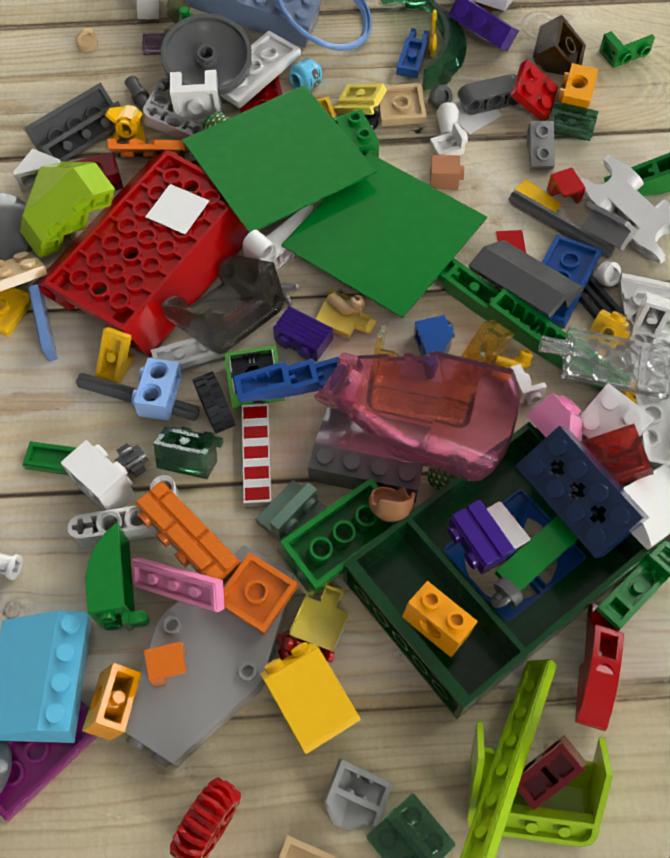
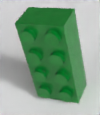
(331, 538)

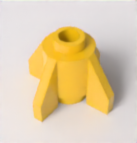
(127, 122)

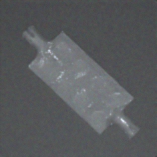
(612, 360)

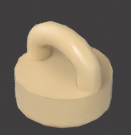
(86, 40)

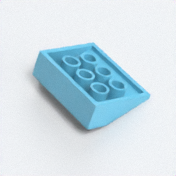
(43, 675)

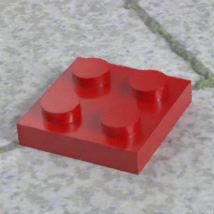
(534, 90)

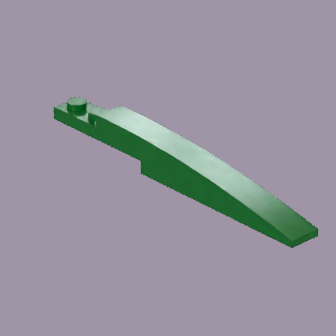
(502, 307)

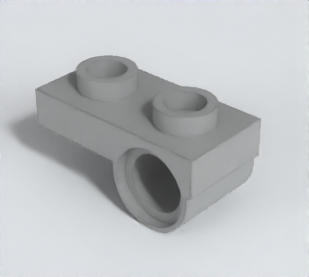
(541, 145)

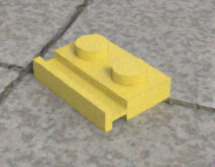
(360, 97)

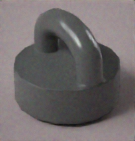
(440, 94)
(508, 592)

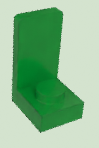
(620, 54)

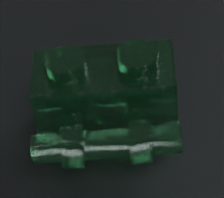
(187, 451)

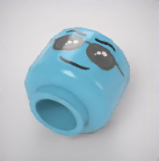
(305, 73)

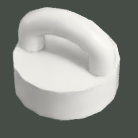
(608, 273)

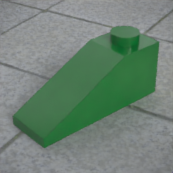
(654, 174)

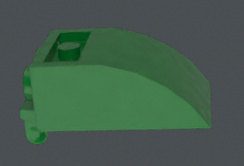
(111, 585)

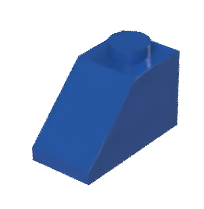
(433, 335)

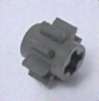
(132, 459)

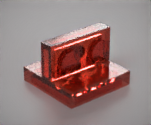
(621, 454)

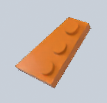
(137, 146)

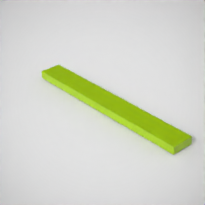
(509, 761)

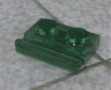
(573, 120)

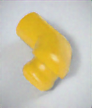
(524, 358)

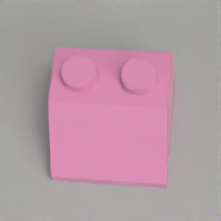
(556, 412)

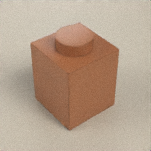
(446, 172)

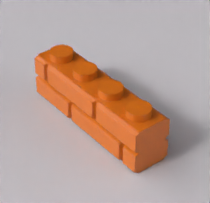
(186, 534)

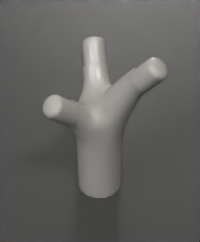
(286, 289)

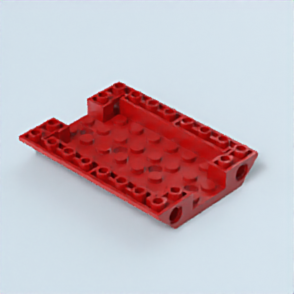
(166, 258)

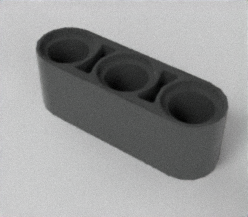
(487, 94)

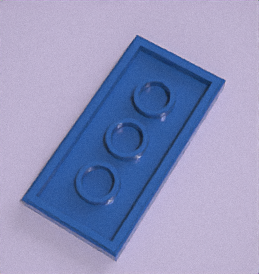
(575, 262)

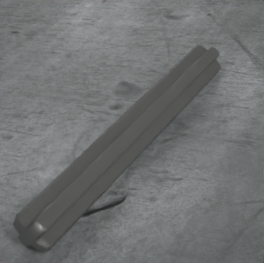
(560, 223)
(125, 392)

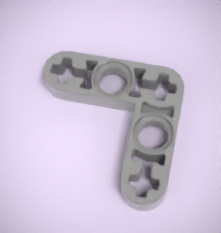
(161, 112)

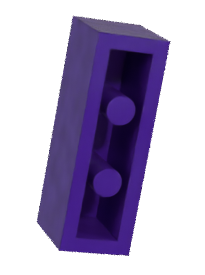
(484, 23)

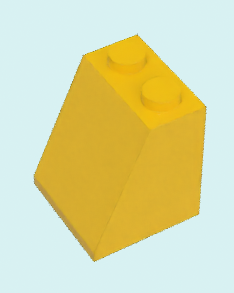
(309, 696)

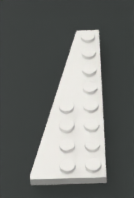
(657, 436)

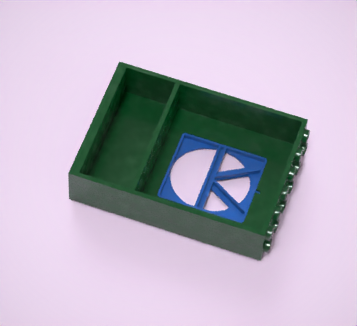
(421, 550)

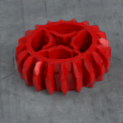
(205, 820)

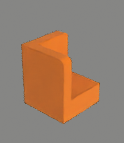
(165, 662)

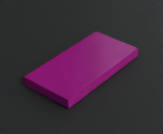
(37, 765)

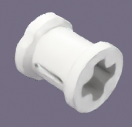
(10, 565)

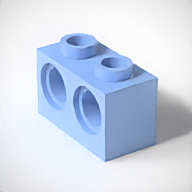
(161, 389)

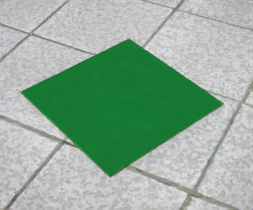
(278, 158)
(385, 236)

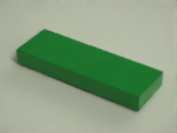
(537, 553)

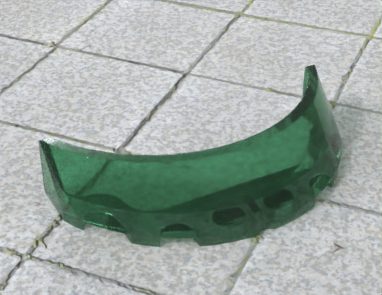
(453, 48)

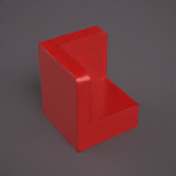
(567, 184)

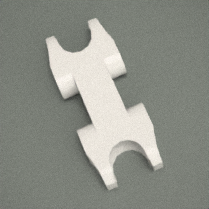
(622, 197)

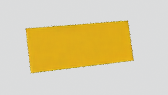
(537, 194)

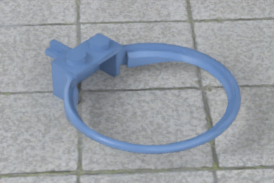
(367, 27)

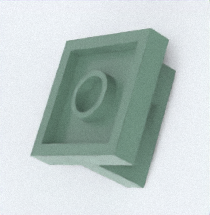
(290, 510)

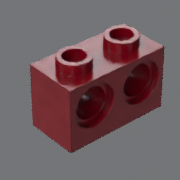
(550, 772)

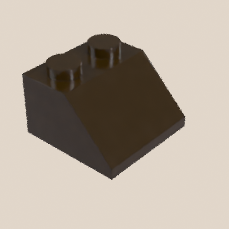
(558, 47)

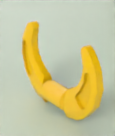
(432, 41)

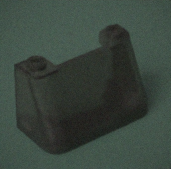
(234, 309)

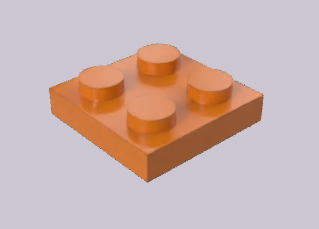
(258, 593)

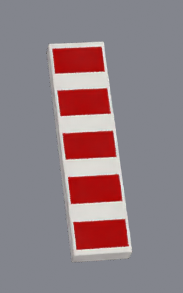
(256, 455)

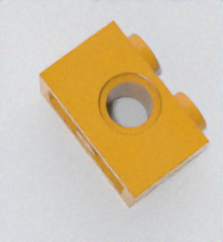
(578, 85)
(439, 618)
(112, 702)

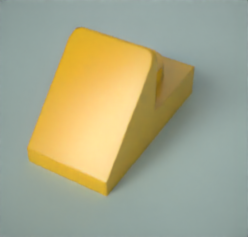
(114, 355)

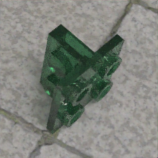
(410, 833)

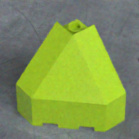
(62, 203)

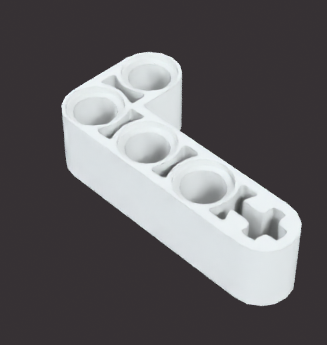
(269, 247)
(96, 523)

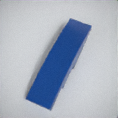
(284, 380)

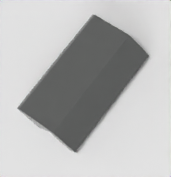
(73, 124)
(525, 277)

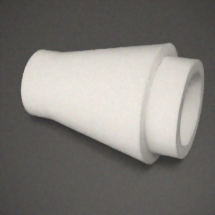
(447, 115)

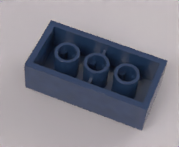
(601, 492)

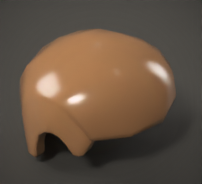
(391, 504)

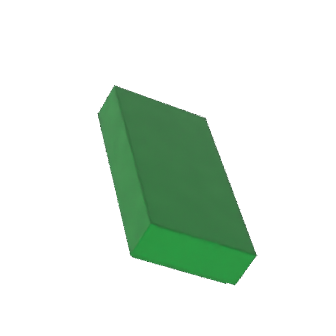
(46, 457)

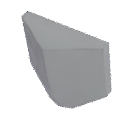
(355, 797)

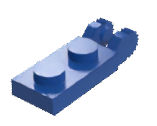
(412, 54)

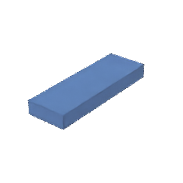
(42, 322)

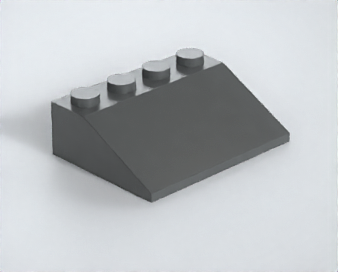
(350, 456)

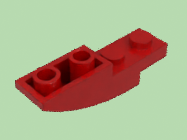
(599, 671)

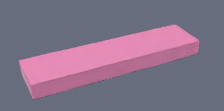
(178, 584)

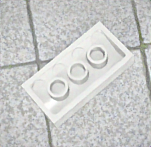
(653, 497)

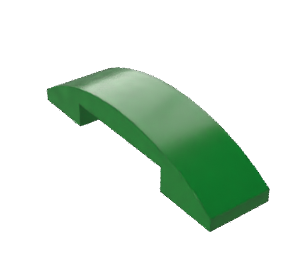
(637, 587)

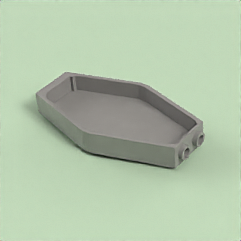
(220, 679)

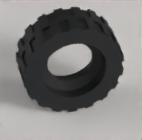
(214, 402)

